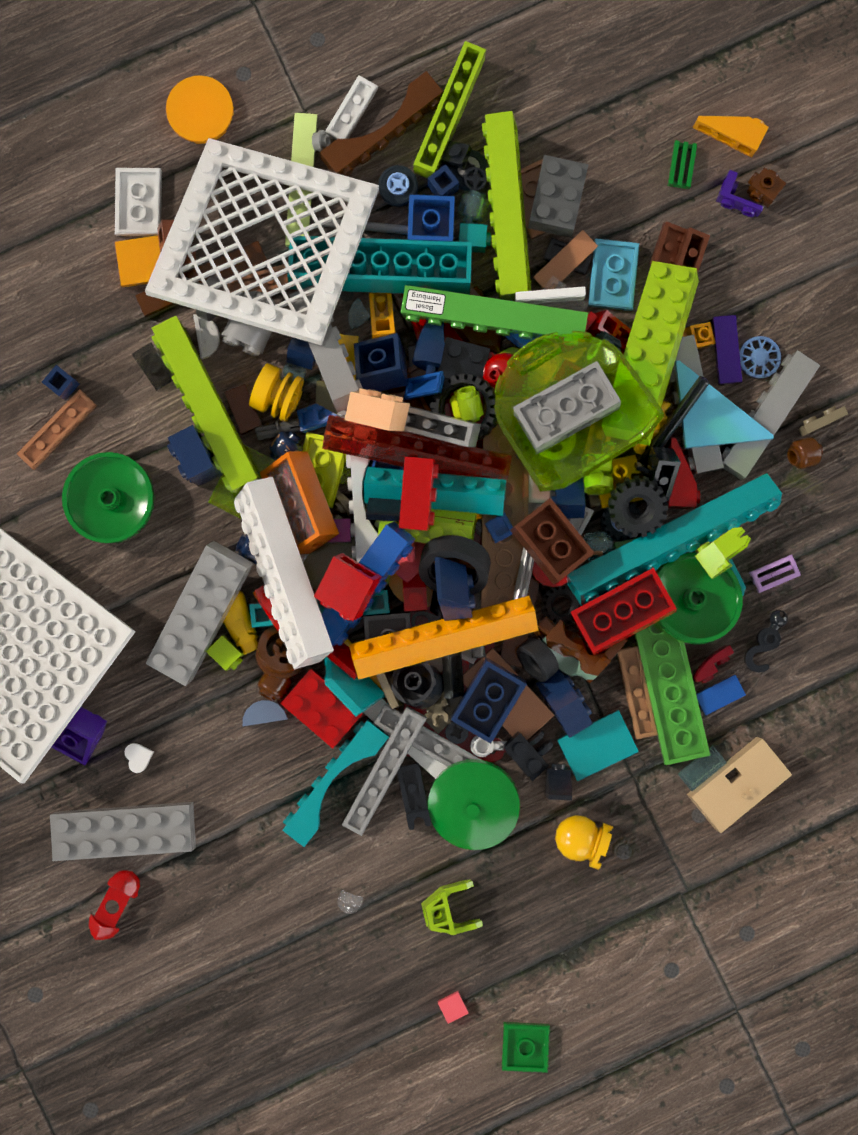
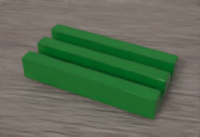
(684, 146)

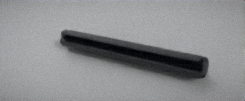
(677, 416)

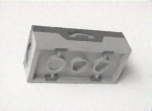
(567, 407)

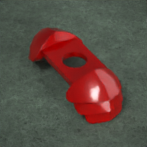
(122, 887)

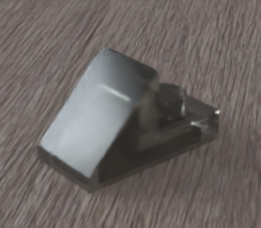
(153, 366)

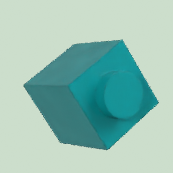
(476, 234)

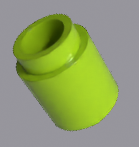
(469, 404)

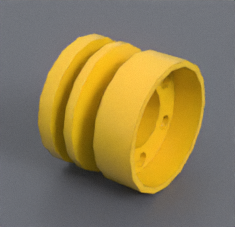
(279, 393)

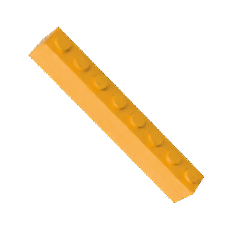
(443, 637)

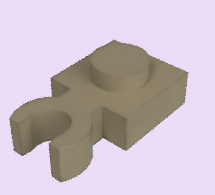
(439, 710)

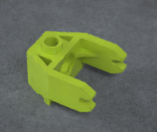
(716, 556)
(443, 921)

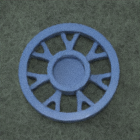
(760, 357)

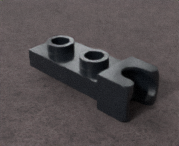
(413, 794)

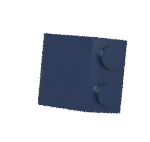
(454, 589)

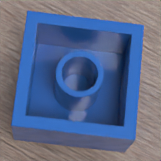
(431, 217)

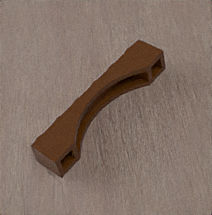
(348, 153)

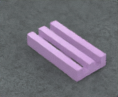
(756, 580)

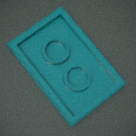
(598, 746)

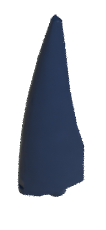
(429, 348)

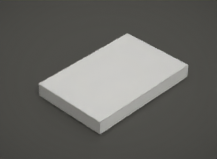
(138, 201)

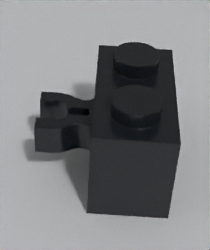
(661, 467)

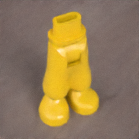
(239, 625)

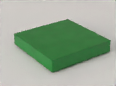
(525, 1047)

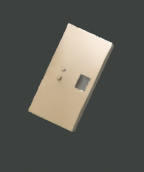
(739, 784)

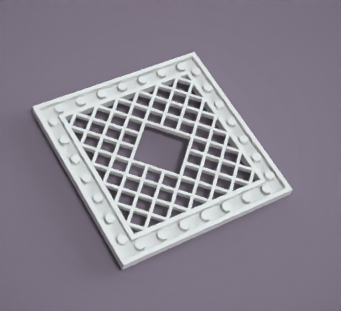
(218, 155)

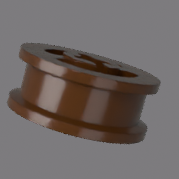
(277, 663)

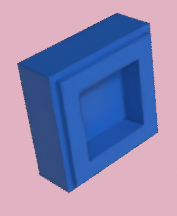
(499, 528)

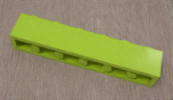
(449, 109)

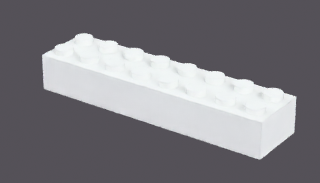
(283, 573)

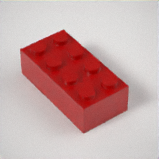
(623, 611)

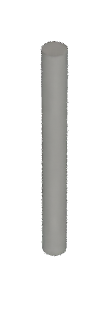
(376, 227)

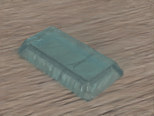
(701, 769)

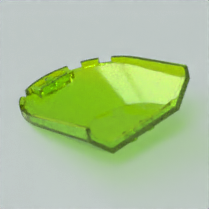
(547, 363)

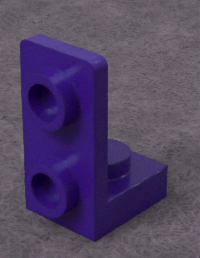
(730, 201)

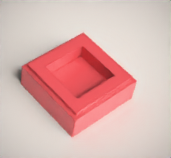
(453, 1007)

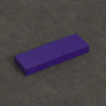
(727, 349)

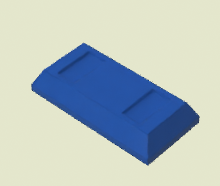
(424, 385)

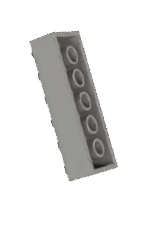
(199, 613)
(122, 831)

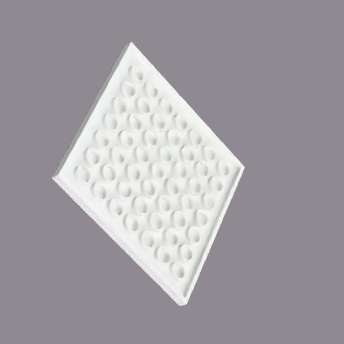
(51, 654)

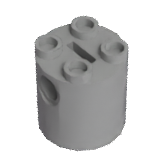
(247, 336)

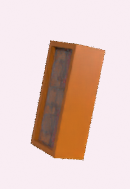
(302, 500)

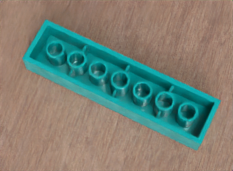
(393, 263)

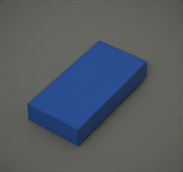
(720, 694)

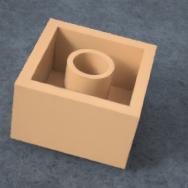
(377, 410)

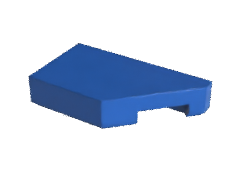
(313, 417)

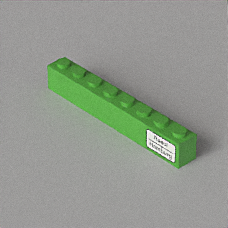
(488, 313)

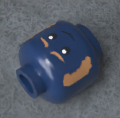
(283, 443)

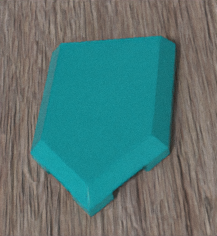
(354, 694)

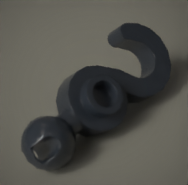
(767, 640)

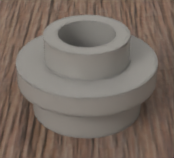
(320, 140)

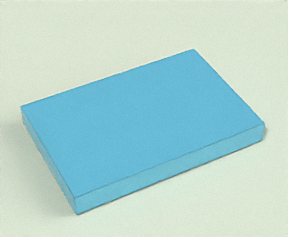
(613, 275)

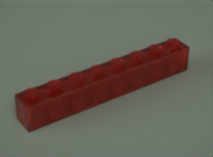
(394, 446)

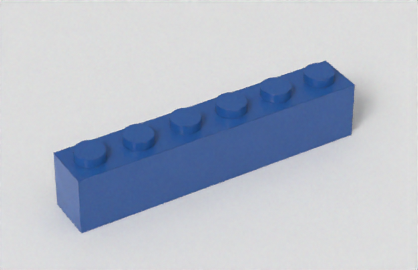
(380, 558)

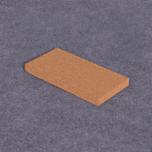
(528, 712)

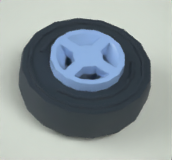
(395, 178)

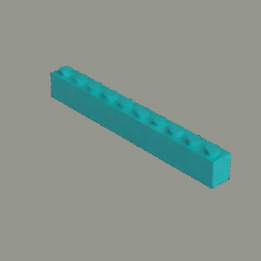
(675, 538)

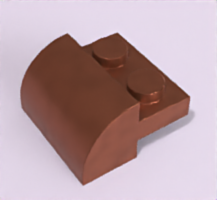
(680, 246)

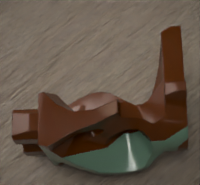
(571, 651)

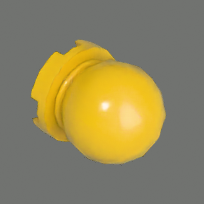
(581, 839)

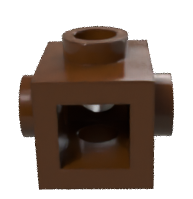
(765, 186)

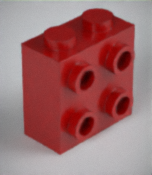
(347, 587)

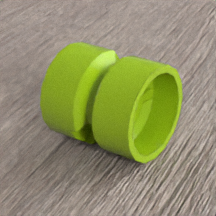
(599, 481)

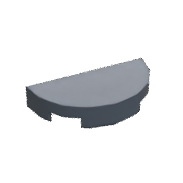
(263, 712)

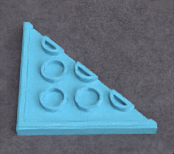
(714, 417)

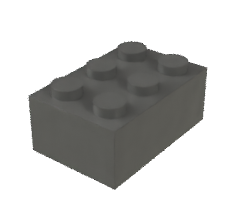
(558, 196)

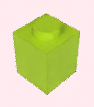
(226, 653)

